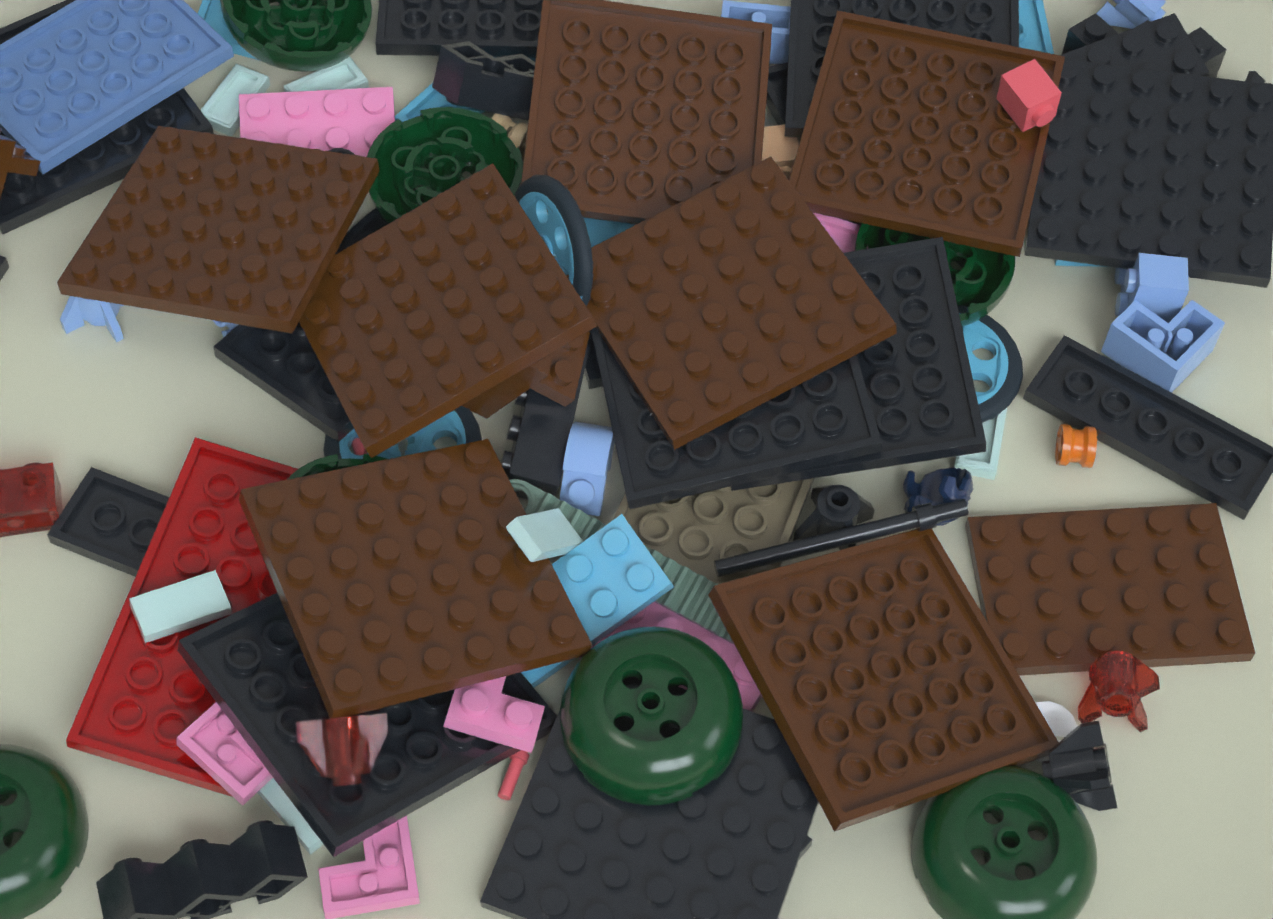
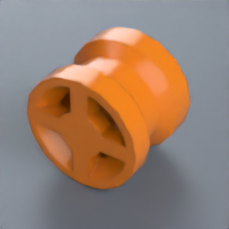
(1076, 445)

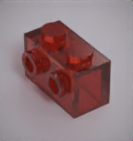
(29, 499)

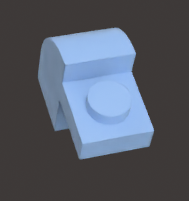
(586, 466)

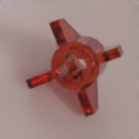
(1117, 689)
(343, 745)

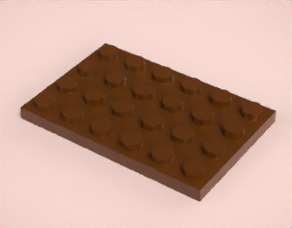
(1107, 582)

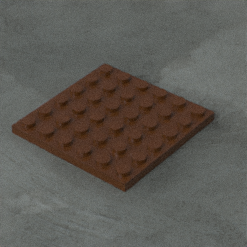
(644, 104)
(915, 136)
(221, 228)
(729, 302)
(439, 310)
(410, 577)
(881, 674)

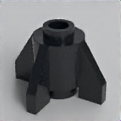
(834, 510)
(1082, 767)

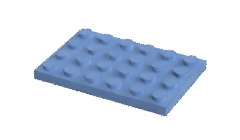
(98, 70)

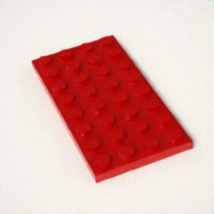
(147, 690)

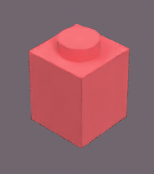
(1029, 95)

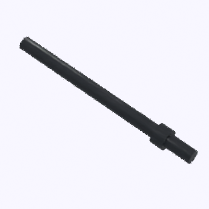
(921, 517)

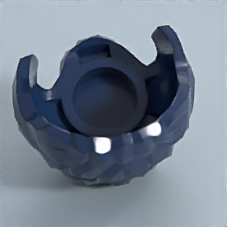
(938, 488)

